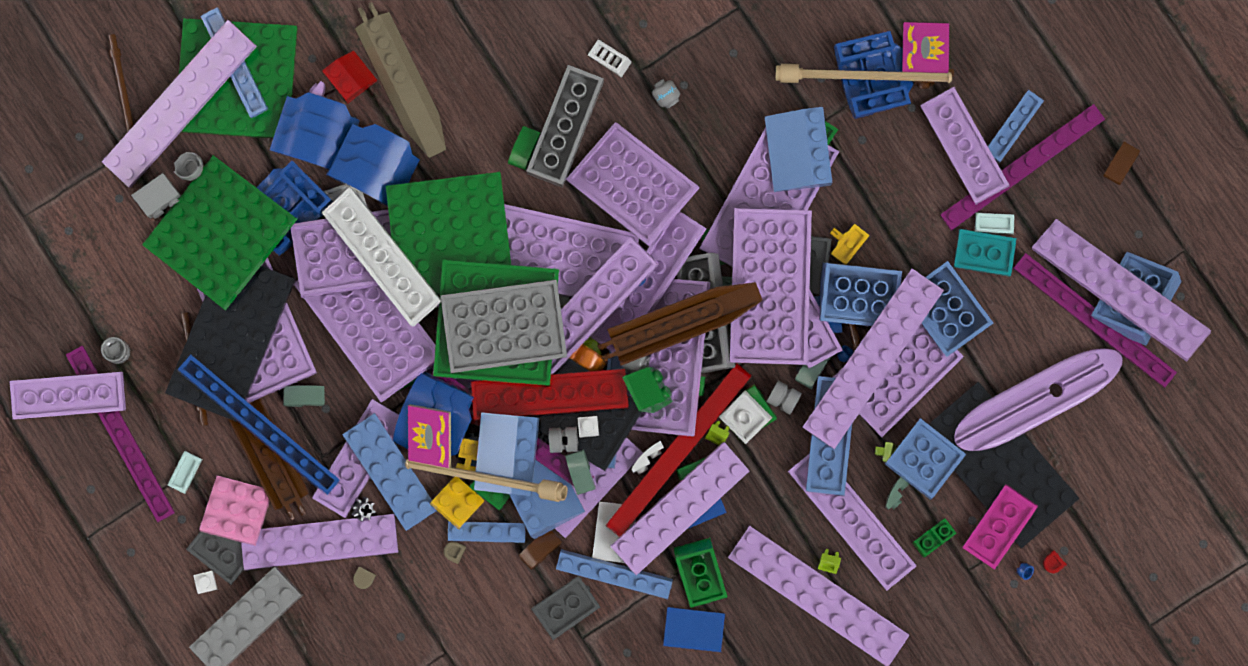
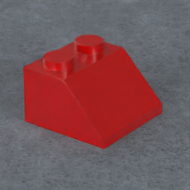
(349, 76)

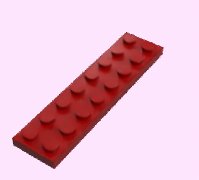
(564, 395)

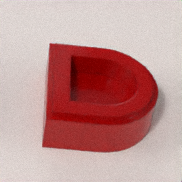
(1053, 563)

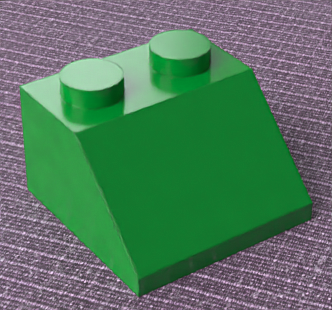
(648, 389)

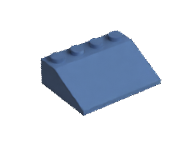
(798, 149)
(1156, 276)
(855, 292)
(956, 313)
(507, 450)
(545, 515)

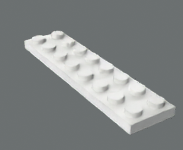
(381, 257)

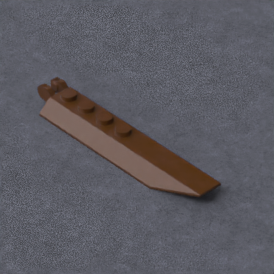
(680, 321)
(277, 477)

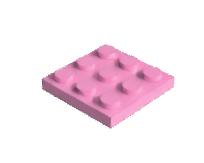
(235, 511)

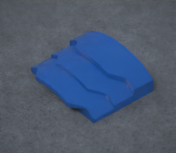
(872, 54)
(312, 129)
(372, 160)
(297, 195)
(436, 394)

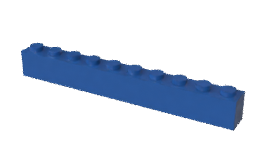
(258, 425)

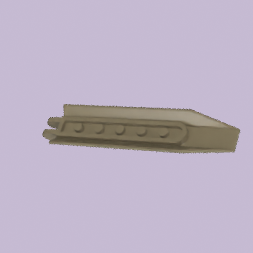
(401, 81)

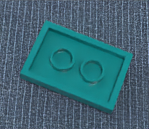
(985, 252)

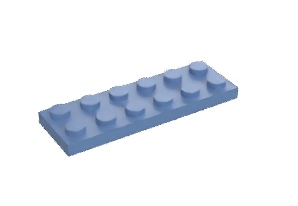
(827, 465)
(388, 471)

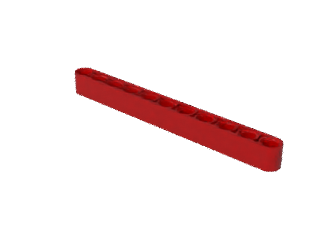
(678, 451)

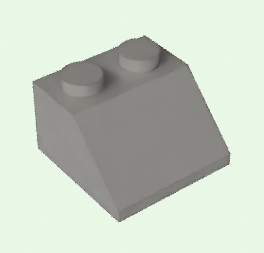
(156, 196)

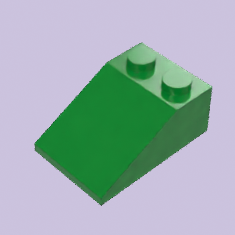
(700, 572)

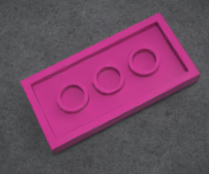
(1000, 526)

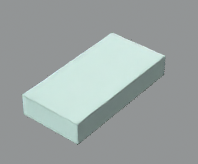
(994, 223)
(185, 472)

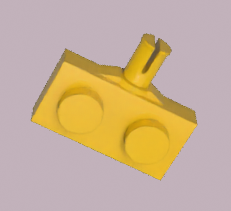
(848, 243)

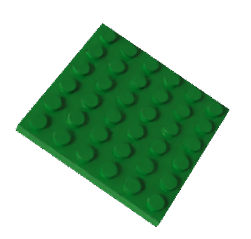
(271, 67)
(449, 221)
(219, 232)
(474, 276)

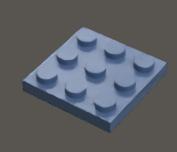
(925, 459)

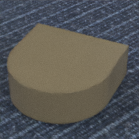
(454, 551)
(363, 578)

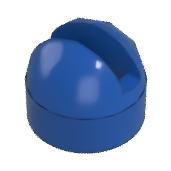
(845, 354)
(1025, 571)

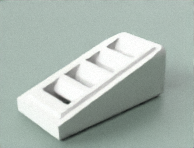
(623, 66)

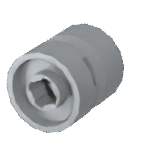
(115, 350)
(784, 397)
(556, 439)

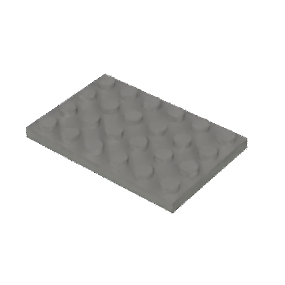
(503, 326)

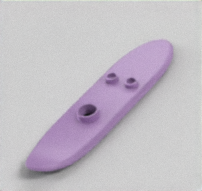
(1032, 404)

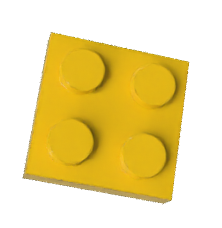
(457, 502)

